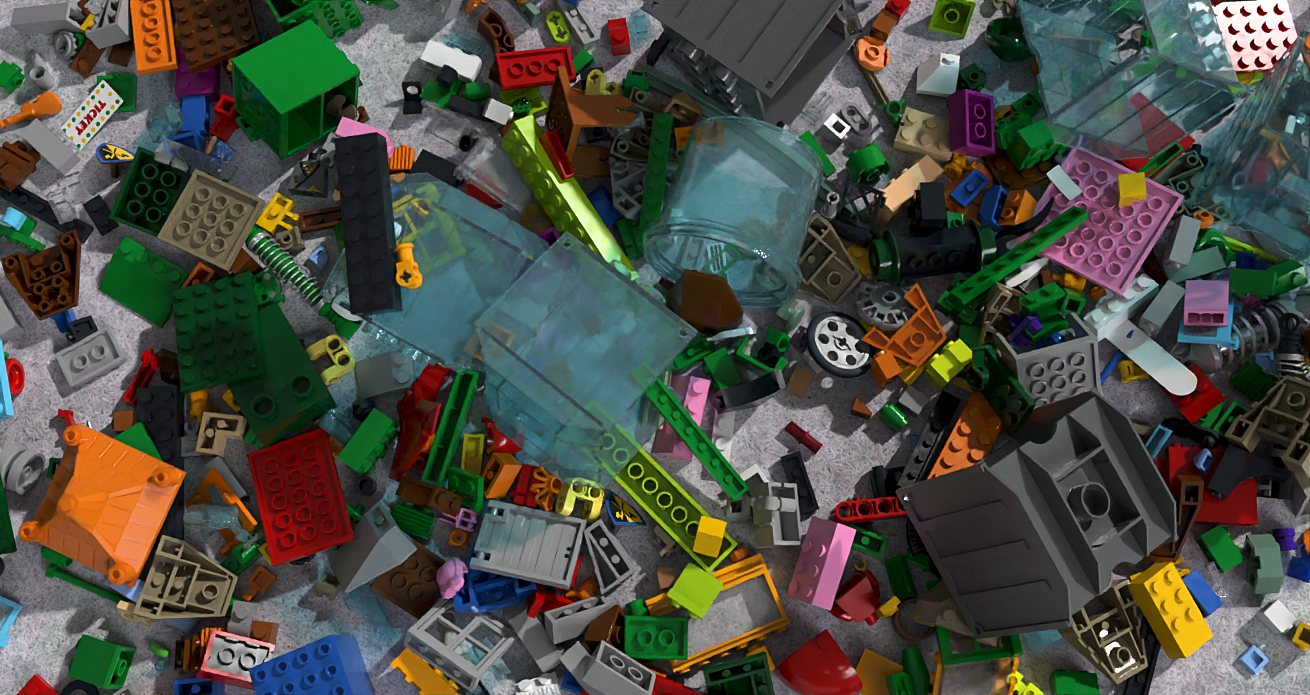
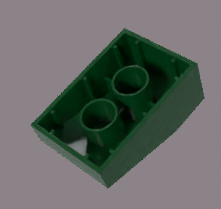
(290, 389)

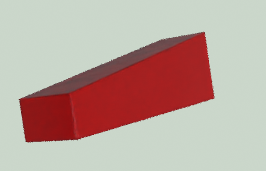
(556, 154)
(141, 380)

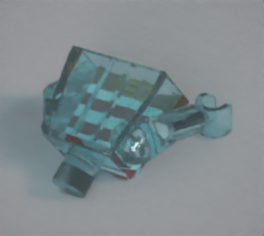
(215, 516)

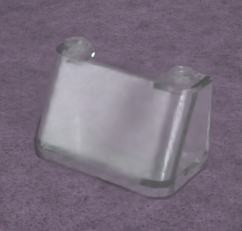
(496, 175)

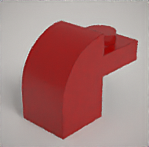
(225, 122)
(432, 379)

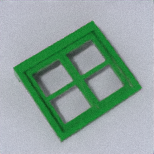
(1011, 646)

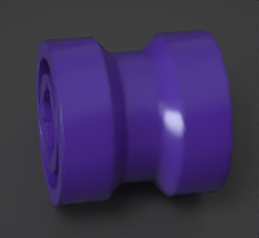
(1285, 538)

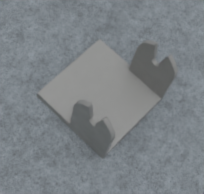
(1056, 369)

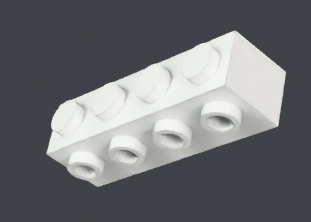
(1118, 309)

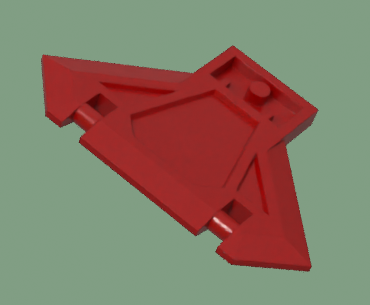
(416, 424)

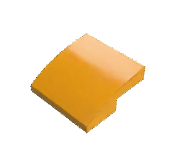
(872, 672)

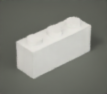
(438, 54)

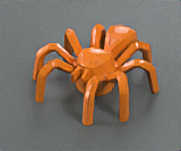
(551, 488)

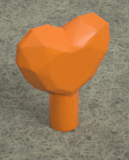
(585, 590)

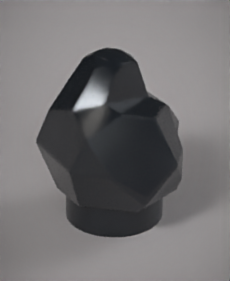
(362, 408)

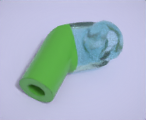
(163, 654)

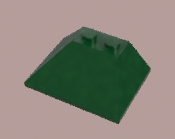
(740, 677)

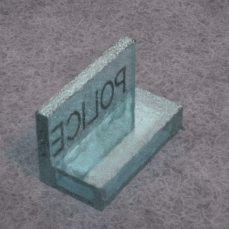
(466, 43)

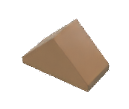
(683, 108)

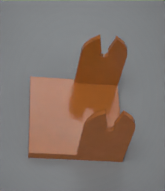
(570, 112)

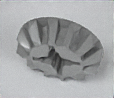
(65, 40)

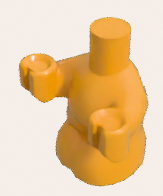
(957, 165)
(1070, 280)
(200, 404)

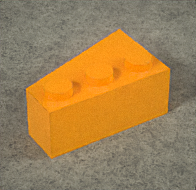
(423, 675)

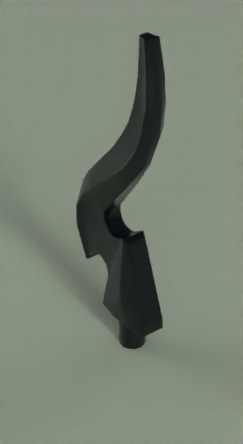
(1017, 231)

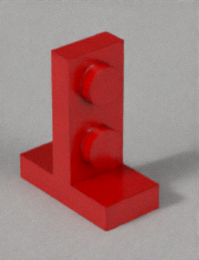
(544, 601)

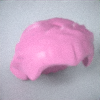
(450, 577)

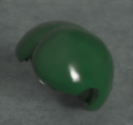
(1006, 39)

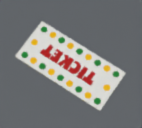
(92, 114)

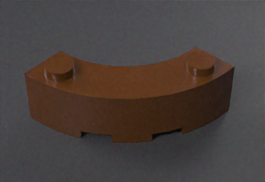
(497, 34)

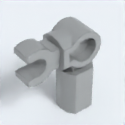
(773, 503)

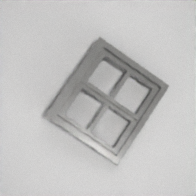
(444, 657)

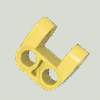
(597, 85)
(341, 352)
(592, 504)

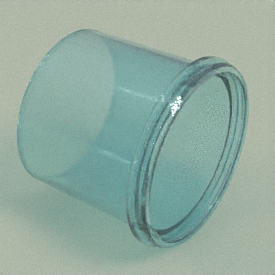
(738, 209)

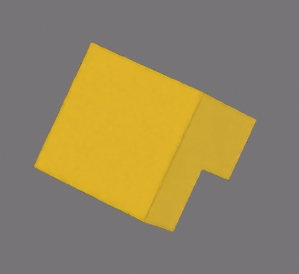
(1130, 188)
(709, 536)

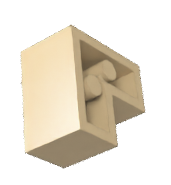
(216, 429)

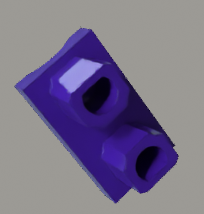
(1029, 323)

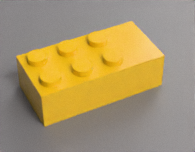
(1170, 610)

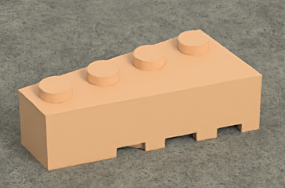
(902, 189)

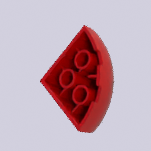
(819, 669)

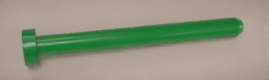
(53, 571)

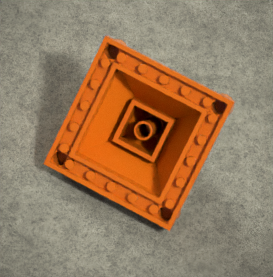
(104, 504)

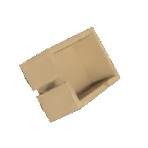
(923, 135)

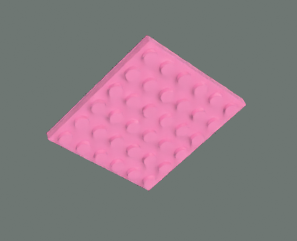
(1114, 238)

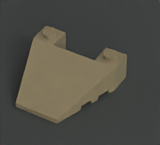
(1280, 418)
(1111, 635)

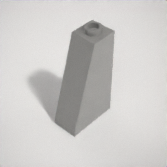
(48, 19)

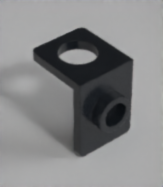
(412, 102)

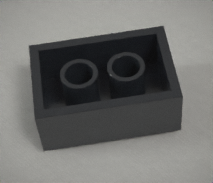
(927, 207)

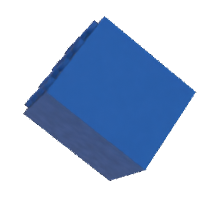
(319, 668)

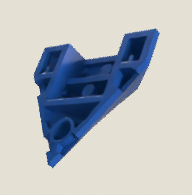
(489, 591)

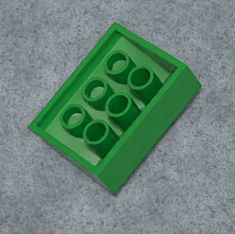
(142, 281)

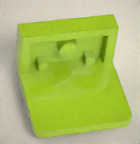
(694, 591)

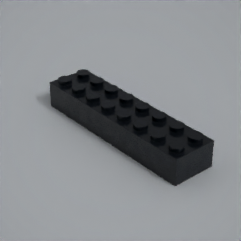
(368, 224)
(162, 415)

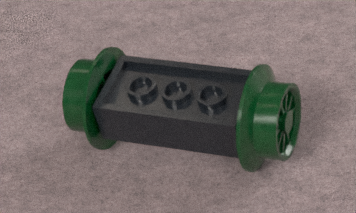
(932, 252)

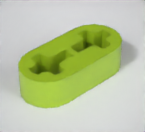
(554, 29)

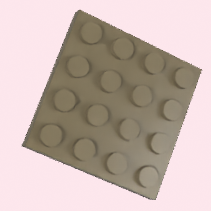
(211, 220)

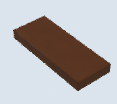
(1153, 269)

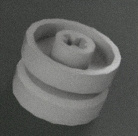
(20, 467)

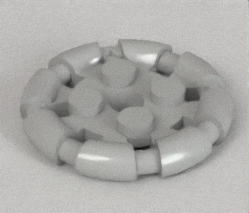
(879, 306)

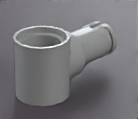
(40, 73)

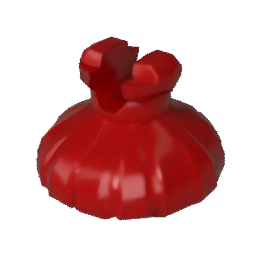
(15, 375)

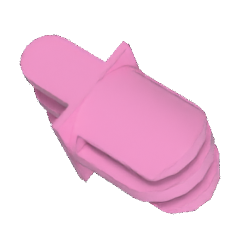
(460, 518)

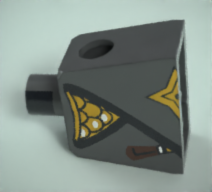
(309, 178)

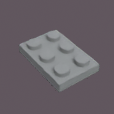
(91, 357)

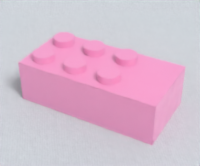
(821, 562)

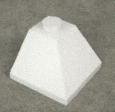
(938, 75)

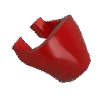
(496, 441)

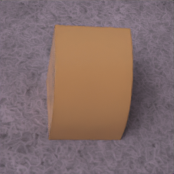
(800, 381)
(667, 577)

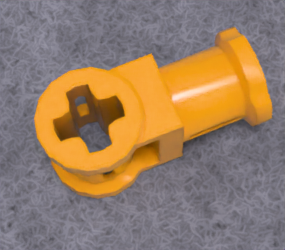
(407, 266)

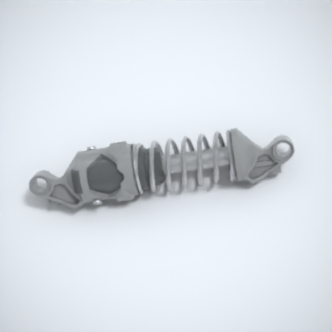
(1265, 327)

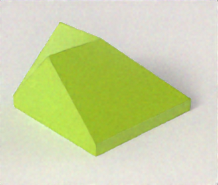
(952, 17)

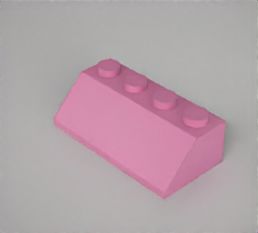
(695, 393)

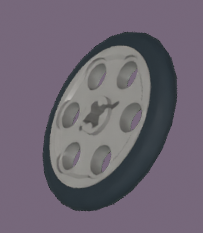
(818, 350)

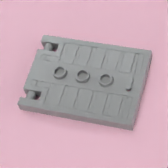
(529, 544)

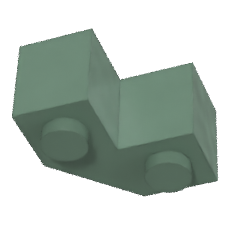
(1265, 568)

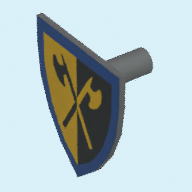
(621, 513)

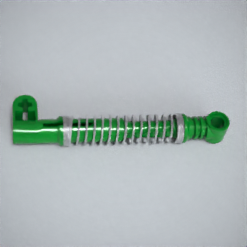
(262, 244)

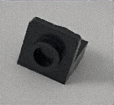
(80, 329)

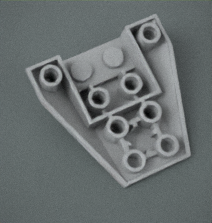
(375, 550)

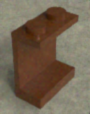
(429, 494)

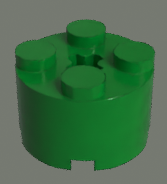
(867, 164)

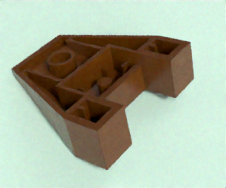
(1188, 502)

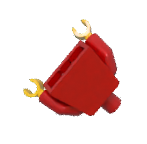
(858, 597)

